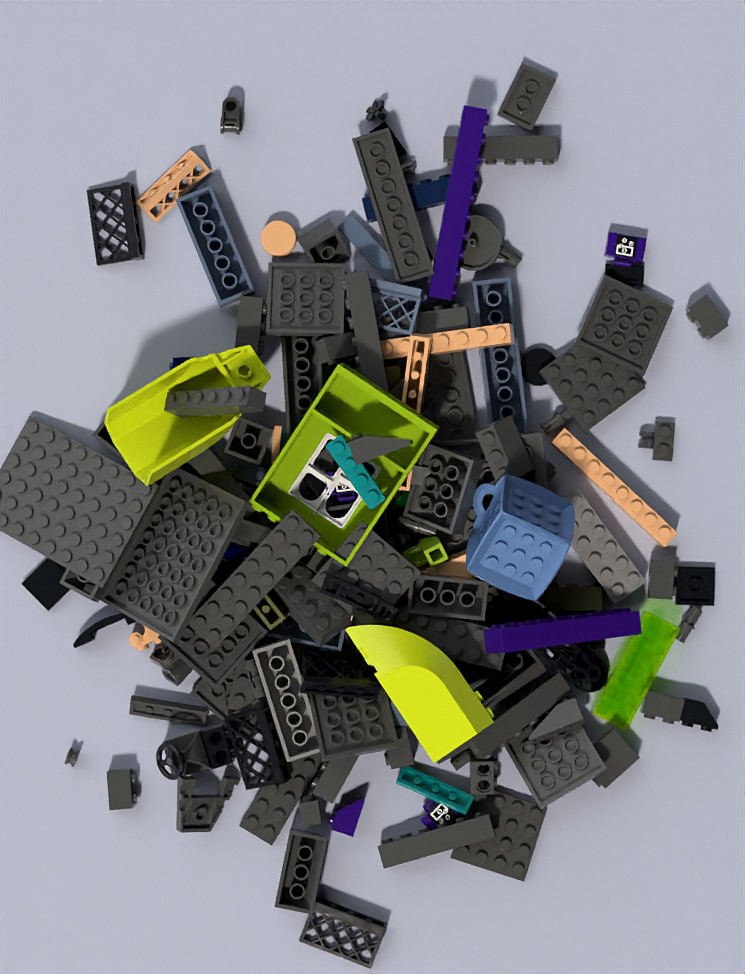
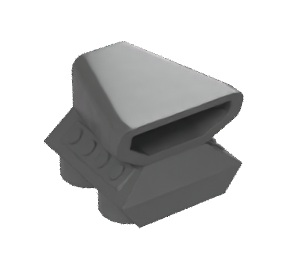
(172, 666)

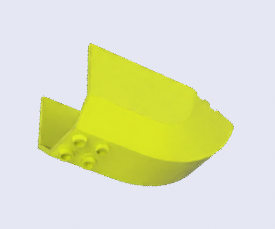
(161, 442)
(423, 687)

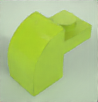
(426, 551)

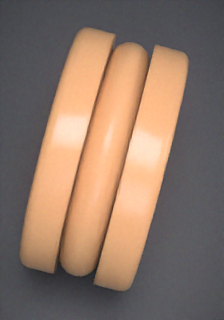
(278, 238)

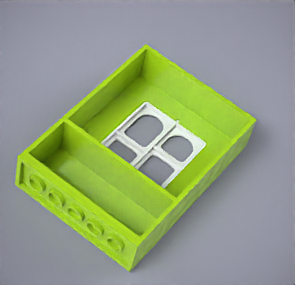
(346, 407)

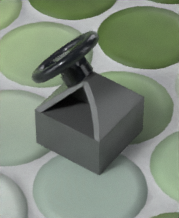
(183, 755)

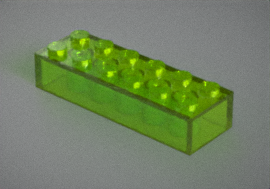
(635, 671)

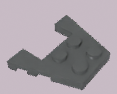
(200, 812)

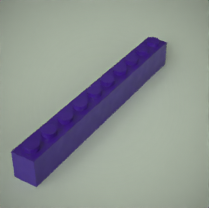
(457, 202)

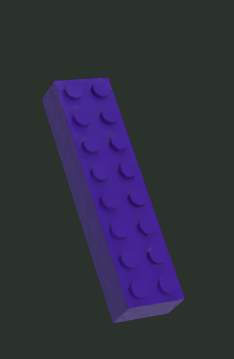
(562, 630)

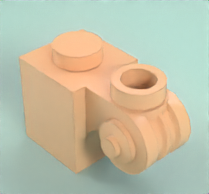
(141, 641)

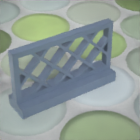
(398, 291)

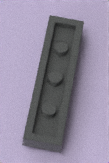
(168, 710)

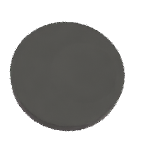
(481, 245)

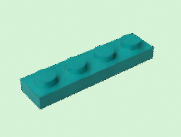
(357, 474)
(435, 789)

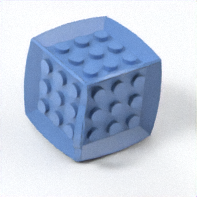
(519, 536)

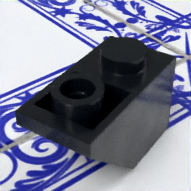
(697, 713)

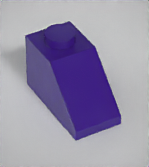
(347, 817)

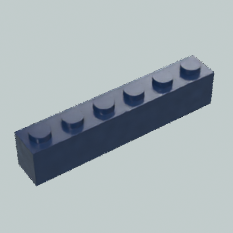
(423, 196)

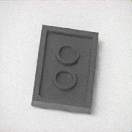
(526, 97)

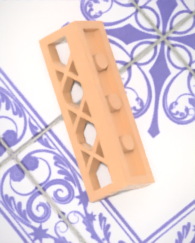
(157, 192)

